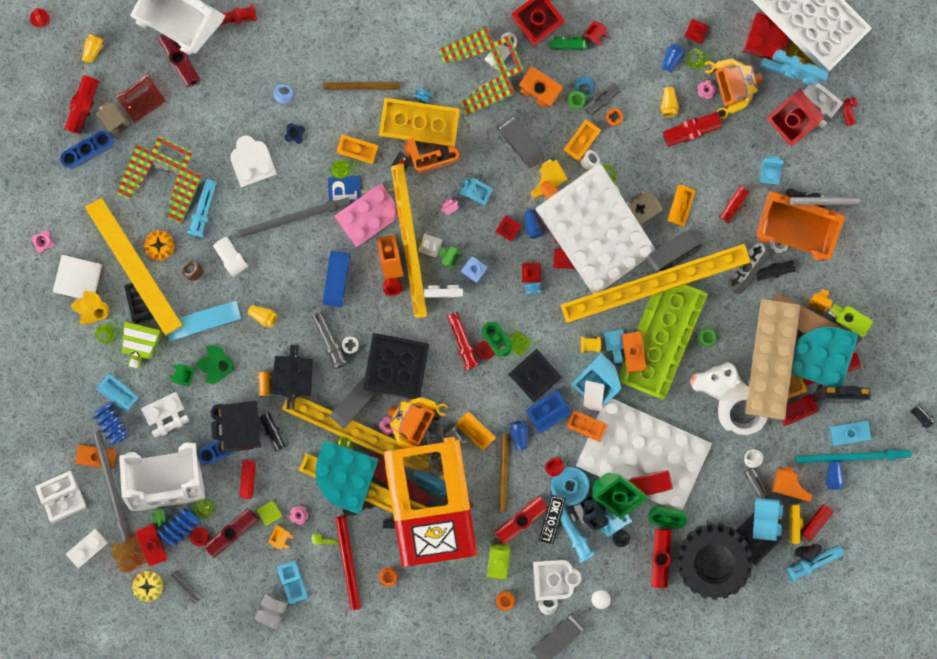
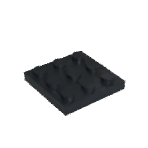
(395, 366)

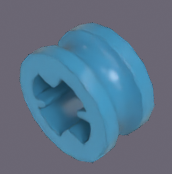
(423, 95)
(533, 288)

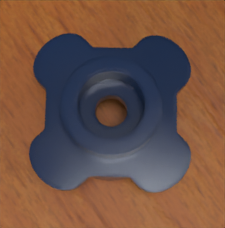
(296, 138)

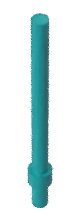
(889, 454)

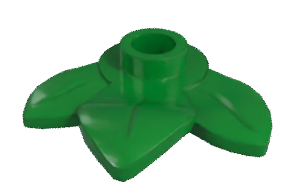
(212, 364)

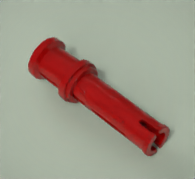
(240, 15)
(465, 350)

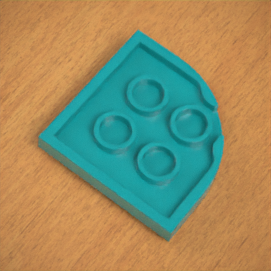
(824, 355)
(344, 476)

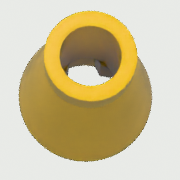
(92, 47)
(669, 103)
(264, 316)

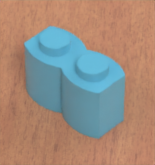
(766, 519)

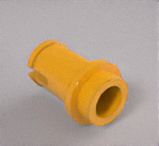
(265, 383)

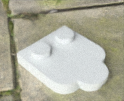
(251, 161)
(554, 579)

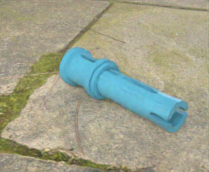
(199, 218)
(578, 541)
(836, 552)

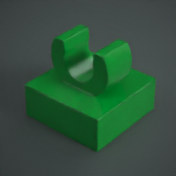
(183, 375)

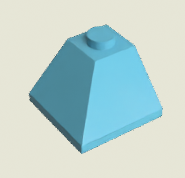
(600, 371)

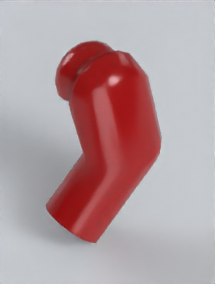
(847, 110)

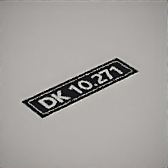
(552, 519)

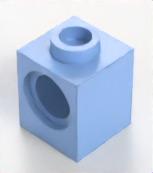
(474, 269)

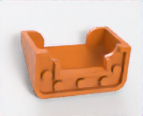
(799, 226)

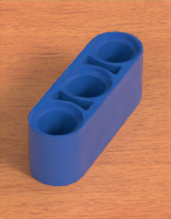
(77, 150)
(336, 278)
(216, 450)

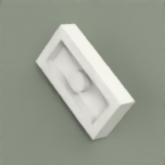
(87, 548)

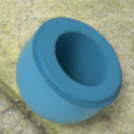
(584, 79)

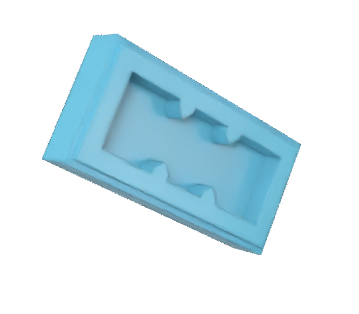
(117, 392)
(850, 433)

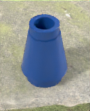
(673, 57)
(534, 226)
(519, 434)
(834, 476)

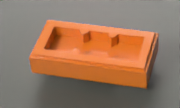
(634, 352)
(587, 426)
(89, 456)

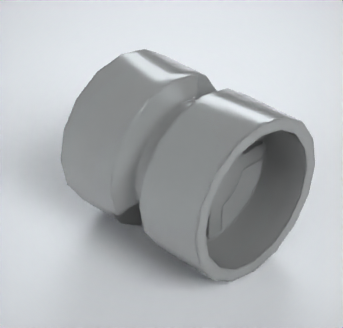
(271, 611)

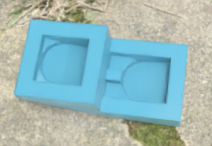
(292, 582)

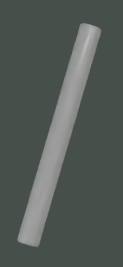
(825, 201)

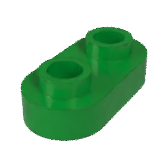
(561, 43)
(497, 340)
(667, 517)

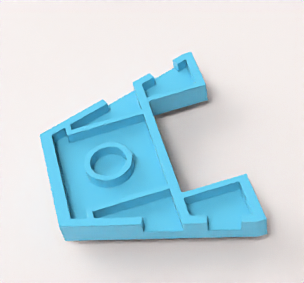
(794, 69)

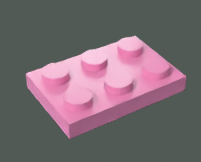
(368, 215)

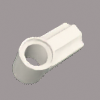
(503, 50)
(232, 259)

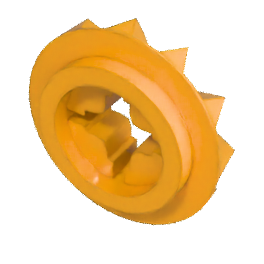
(166, 250)

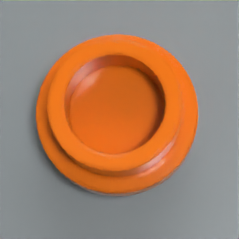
(388, 576)
(505, 600)

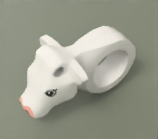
(726, 386)

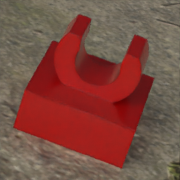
(696, 31)
(594, 32)
(531, 272)

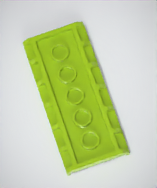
(665, 335)

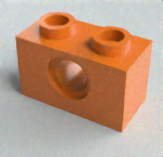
(535, 77)

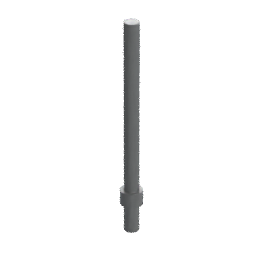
(330, 206)
(121, 522)

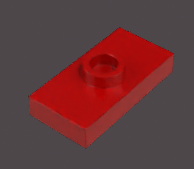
(799, 409)
(151, 545)

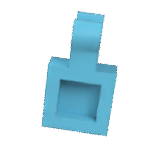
(614, 343)

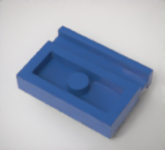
(548, 411)

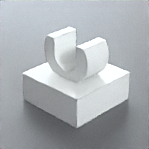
(430, 245)

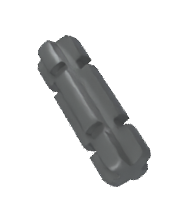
(185, 586)

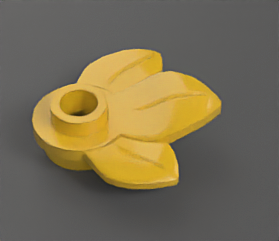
(88, 308)

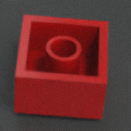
(537, 20)
(764, 38)
(795, 117)

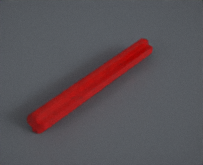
(348, 564)

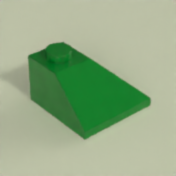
(617, 494)

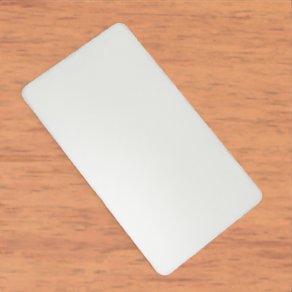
(593, 395)

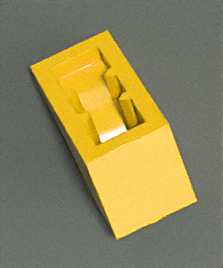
(551, 172)

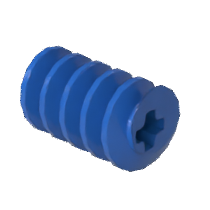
(110, 424)
(180, 526)

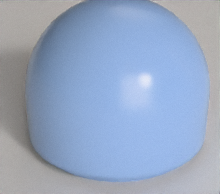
(280, 98)

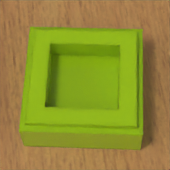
(269, 513)

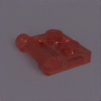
(144, 103)

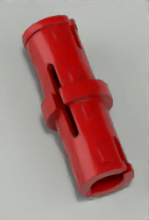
(734, 204)

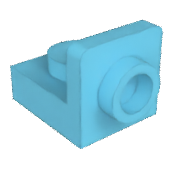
(771, 170)
(475, 190)
(615, 524)

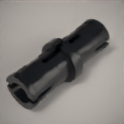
(776, 270)
(272, 431)

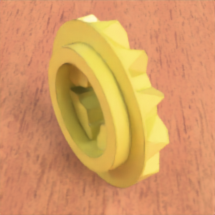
(154, 580)

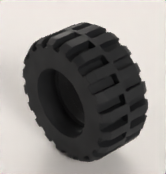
(720, 586)

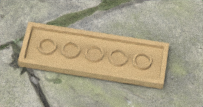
(772, 359)

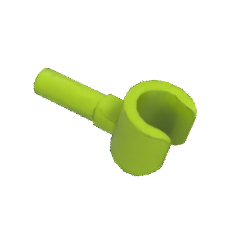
(317, 540)

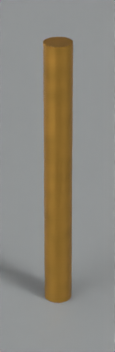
(361, 85)
(504, 472)

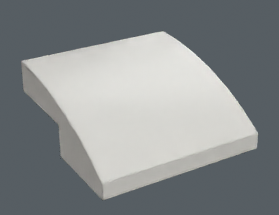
(76, 276)
(57, 489)

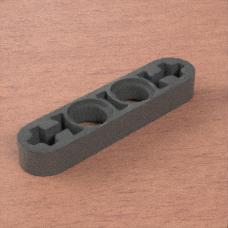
(433, 439)

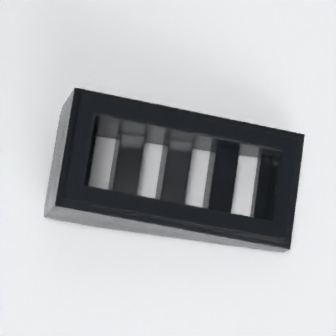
(133, 311)

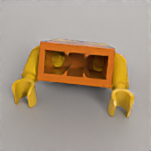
(735, 83)
(412, 420)

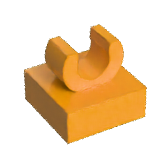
(820, 301)
(279, 537)

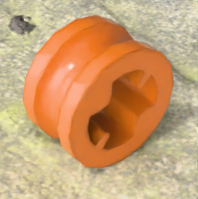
(618, 121)

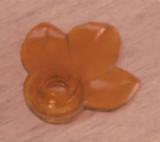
(128, 551)

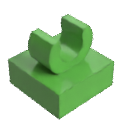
(450, 257)

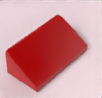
(247, 479)
(816, 522)

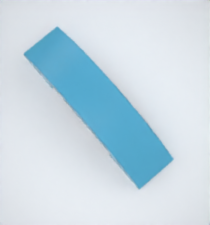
(206, 320)

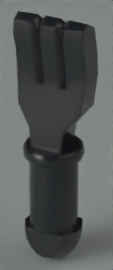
(798, 194)

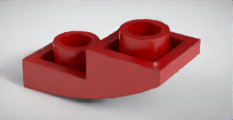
(653, 483)

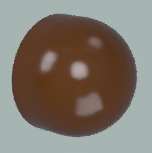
(196, 274)

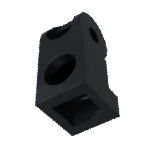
(594, 514)

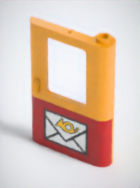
(432, 532)

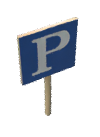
(347, 187)

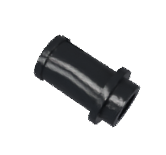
(922, 416)

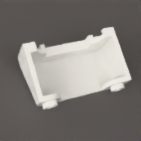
(181, 20)
(161, 479)

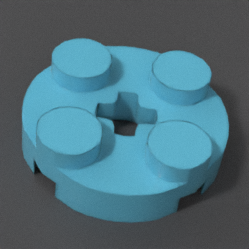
(580, 488)

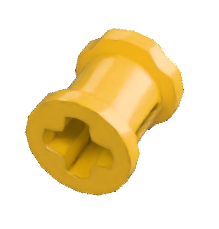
(590, 345)

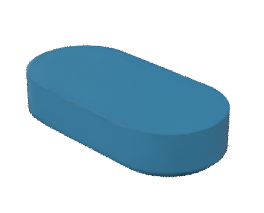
(429, 482)

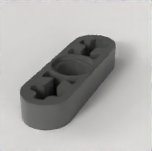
(748, 276)

